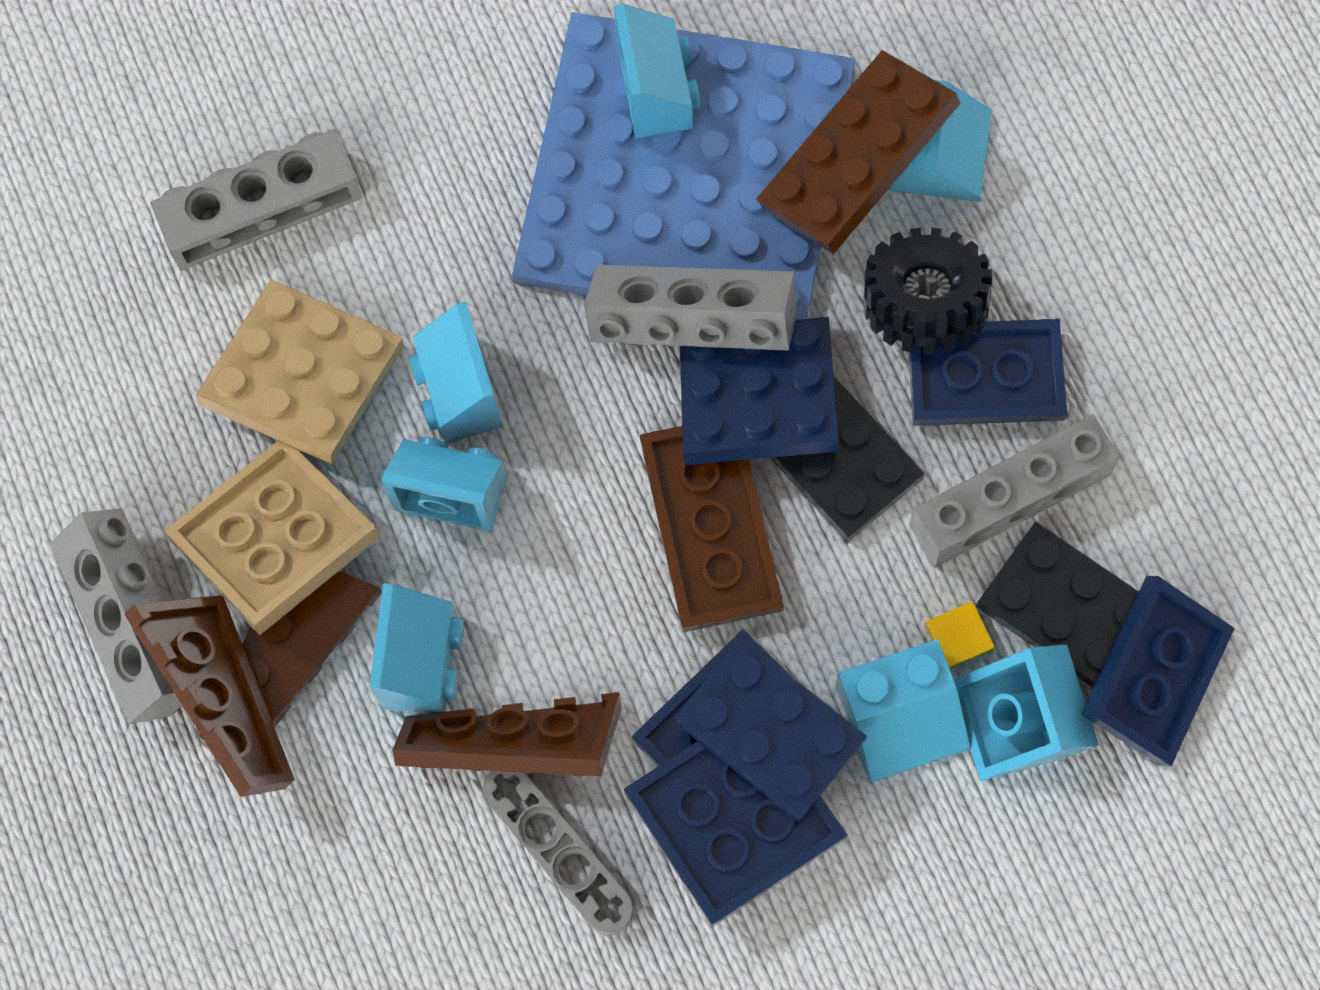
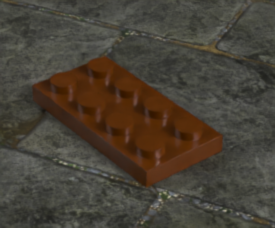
(858, 151)
(710, 535)

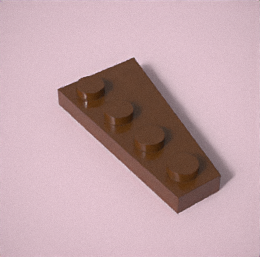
(300, 641)
(213, 680)
(543, 741)

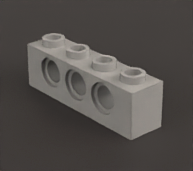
(245, 222)
(692, 307)
(1013, 490)
(105, 580)

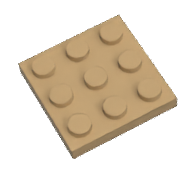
(300, 371)
(272, 535)

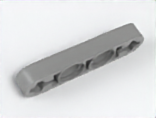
(554, 852)

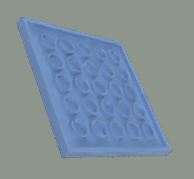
(676, 193)

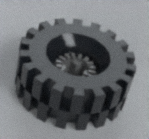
(930, 266)

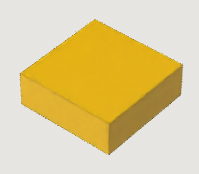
(960, 635)

